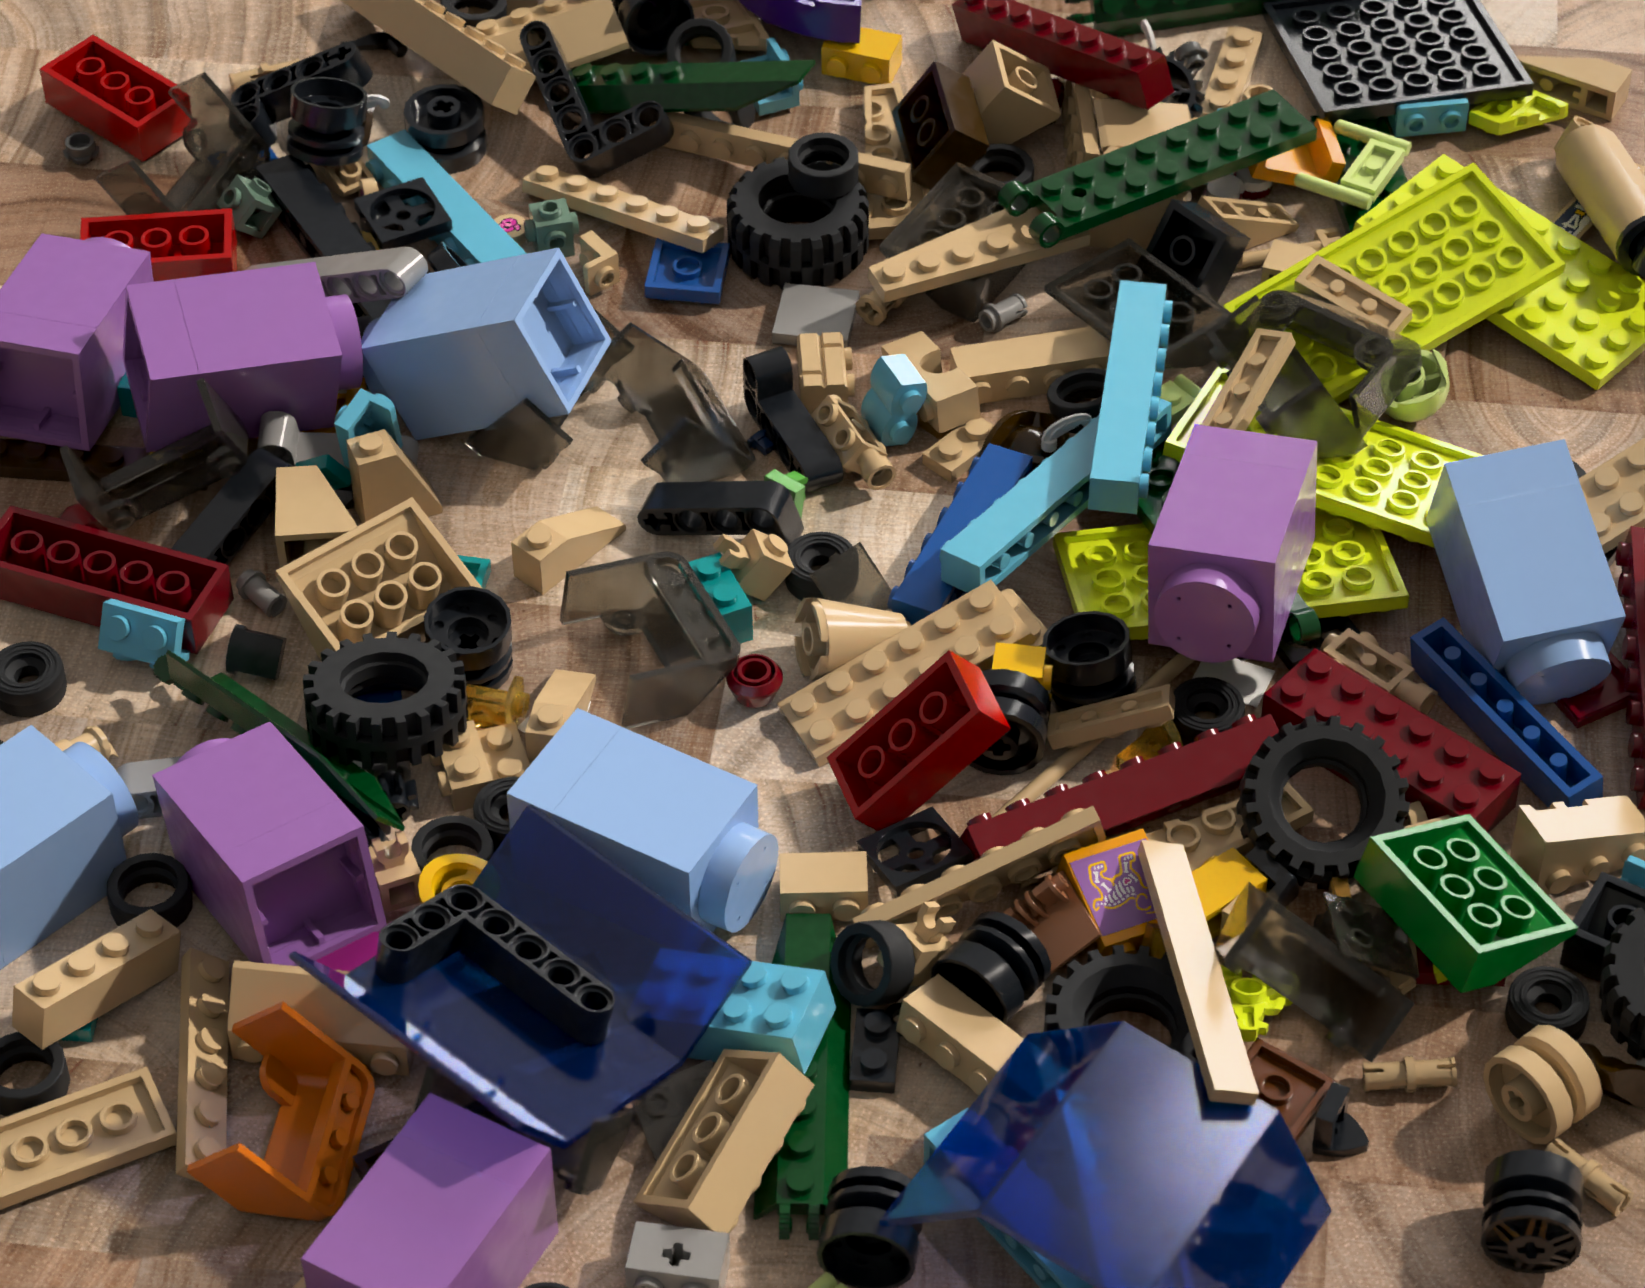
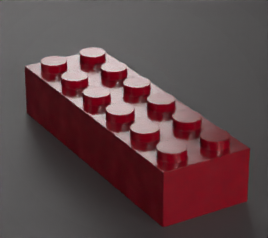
(78, 567)
(1440, 766)

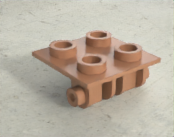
(1056, 918)

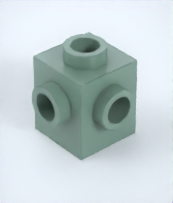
(251, 205)
(552, 221)

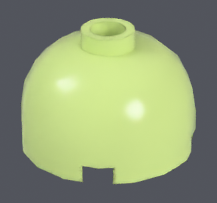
(1424, 392)

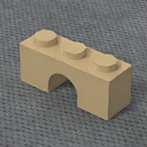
(950, 396)

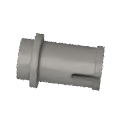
(995, 316)
(254, 586)

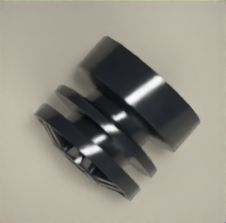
(651, 22)
(326, 121)
(477, 629)
(1089, 659)
(996, 964)
(1532, 1211)
(852, 1240)

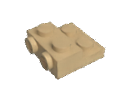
(479, 760)

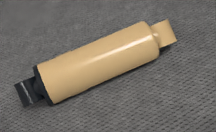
(1606, 187)

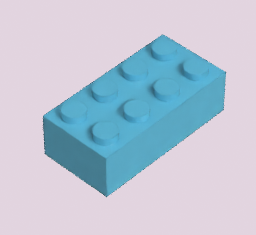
(772, 1012)

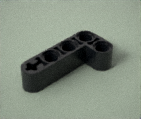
(268, 97)
(787, 421)
(721, 509)
(234, 511)

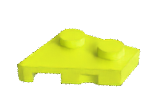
(1510, 116)

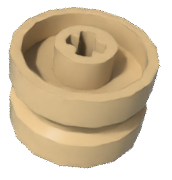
(1542, 1084)

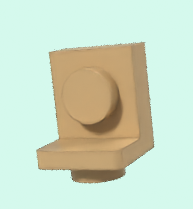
(598, 263)

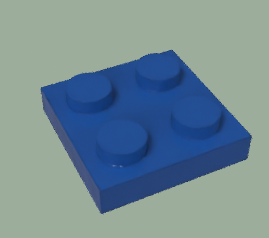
(687, 274)

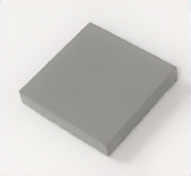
(814, 311)

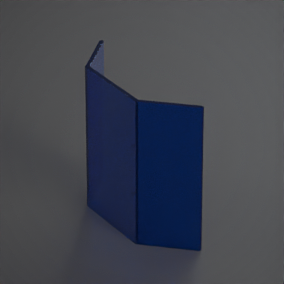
(508, 1056)
(1124, 1168)

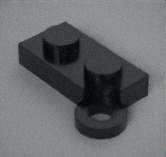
(875, 1050)

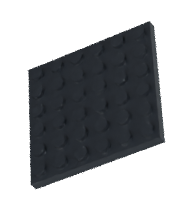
(1384, 53)

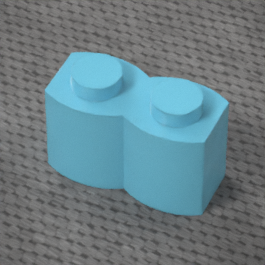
(894, 399)

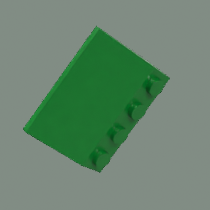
(1462, 900)

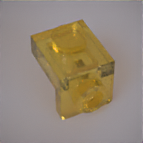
(497, 707)

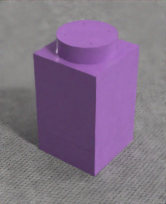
(253, 335)
(65, 338)
(1231, 544)
(269, 847)
(442, 1209)

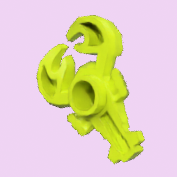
(1252, 1002)

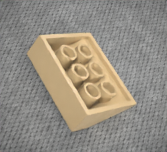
(373, 579)

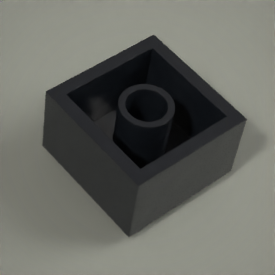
(1198, 246)

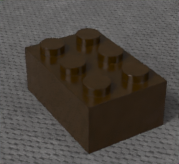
(939, 125)

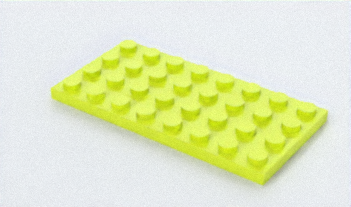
(1443, 254)
(1581, 319)
(1381, 486)
(1344, 574)

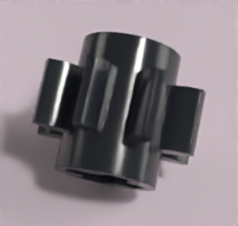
(399, 792)

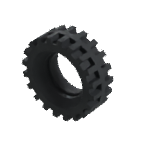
(385, 730)
(1330, 747)
(1118, 985)

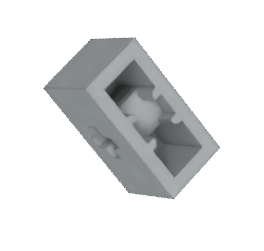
(676, 1257)

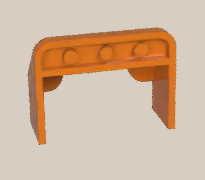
(317, 1128)

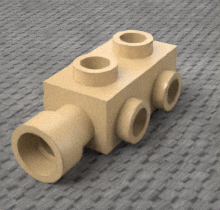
(854, 442)
(1386, 670)

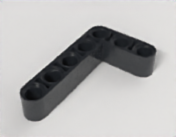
(566, 114)
(505, 948)

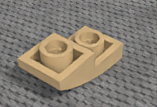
(343, 178)

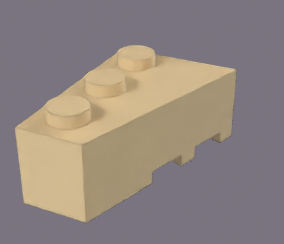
(1577, 843)

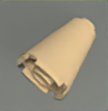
(839, 632)

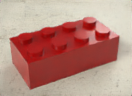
(114, 97)
(179, 242)
(918, 742)

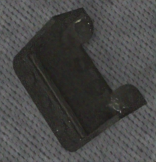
(1297, 399)

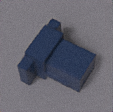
(761, 442)

